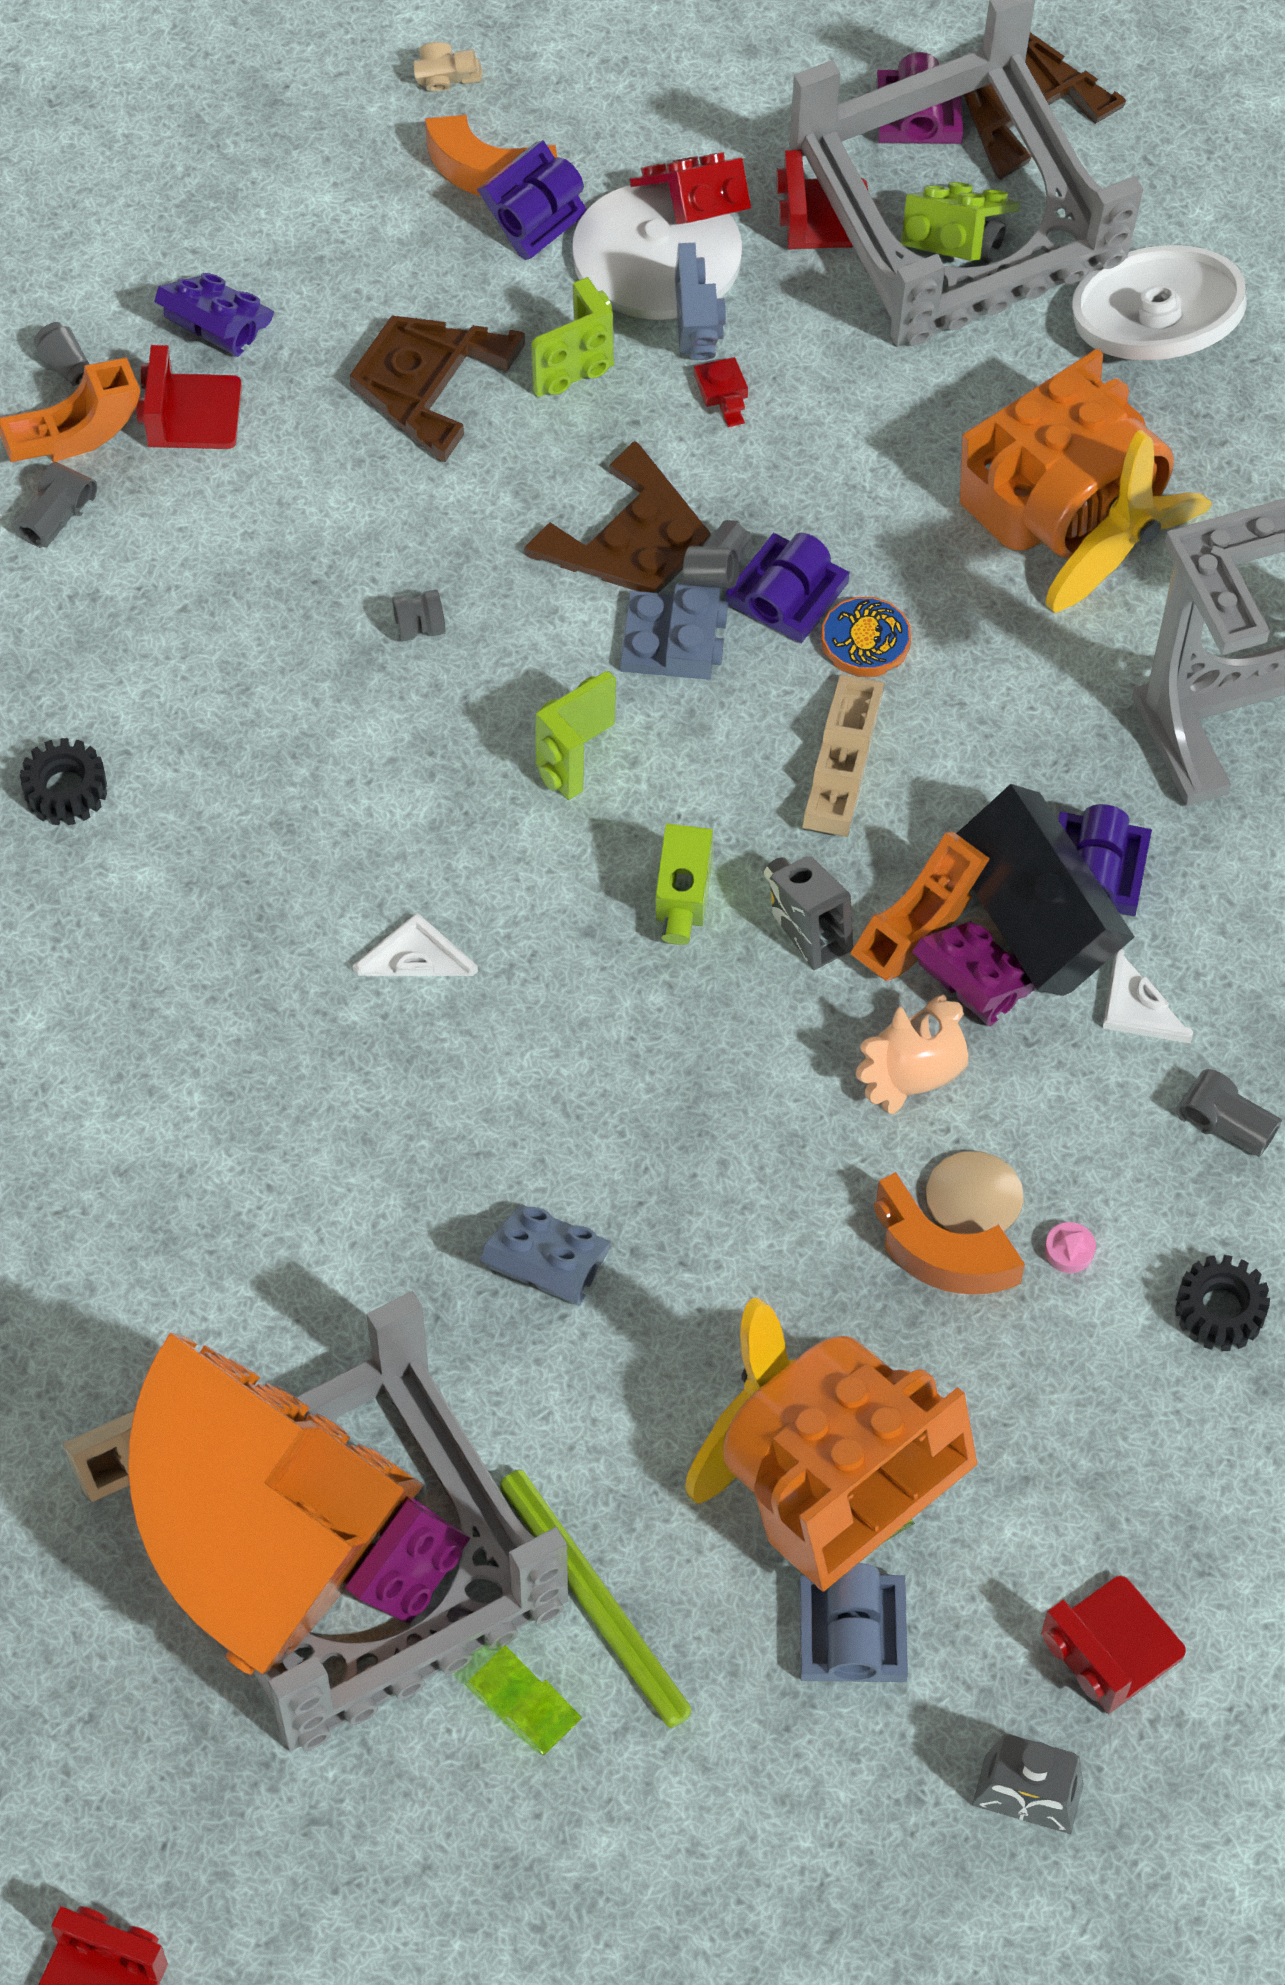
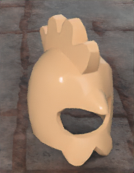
(907, 1058)

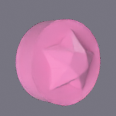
(1070, 1247)

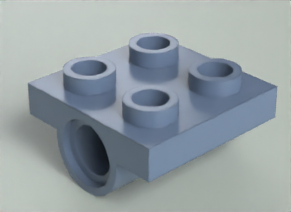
(546, 1253)
(854, 1628)

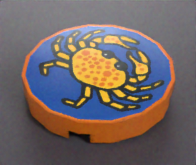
(866, 636)

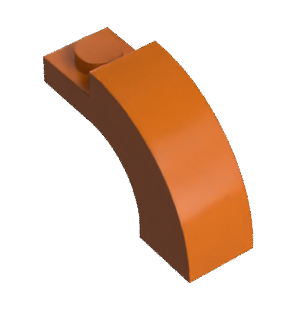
(463, 156)
(81, 421)
(925, 909)
(941, 1258)

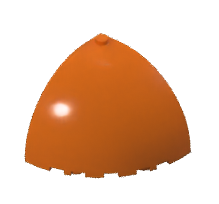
(251, 1501)

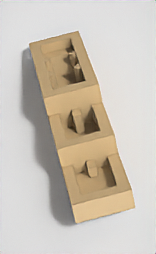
(843, 755)

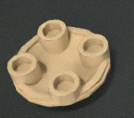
(974, 1193)

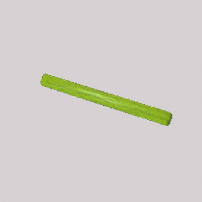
(600, 1604)

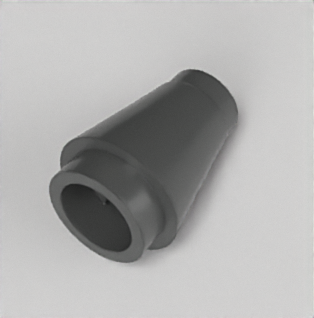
(61, 351)

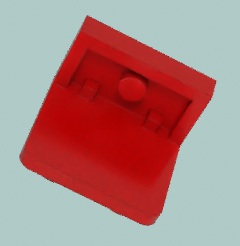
(700, 189)
(806, 209)
(187, 407)
(1112, 1642)
(102, 1954)

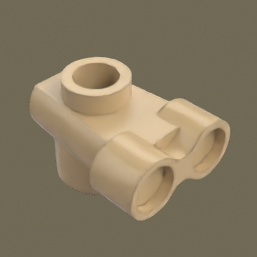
(441, 68)

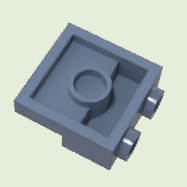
(698, 308)
(674, 632)

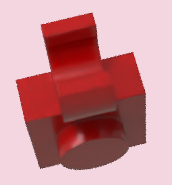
(725, 386)

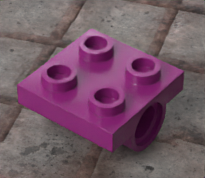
(933, 125)
(976, 968)
(407, 1561)

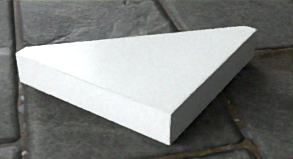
(415, 951)
(1138, 1006)

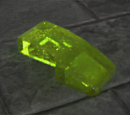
(523, 1701)

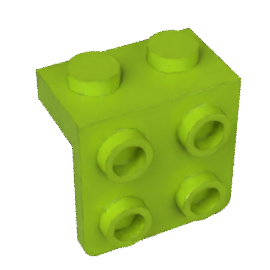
(952, 218)
(577, 348)
(566, 725)

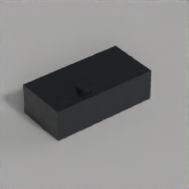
(1042, 892)

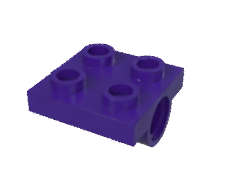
(534, 198)
(214, 311)
(789, 585)
(1112, 851)

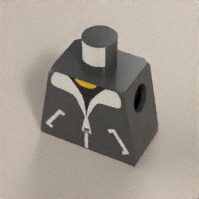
(802, 895)
(1031, 1783)

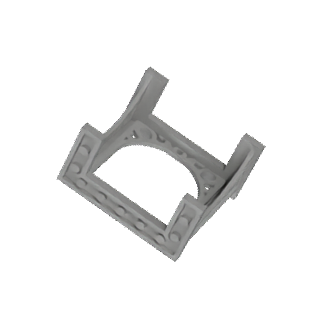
(913, 286)
(1210, 590)
(527, 1571)

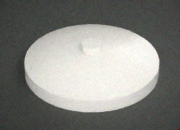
(631, 247)
(1160, 303)

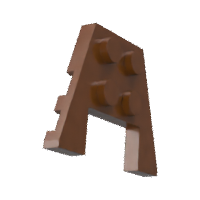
(1055, 81)
(413, 365)
(642, 544)

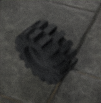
(57, 760)
(1225, 1277)

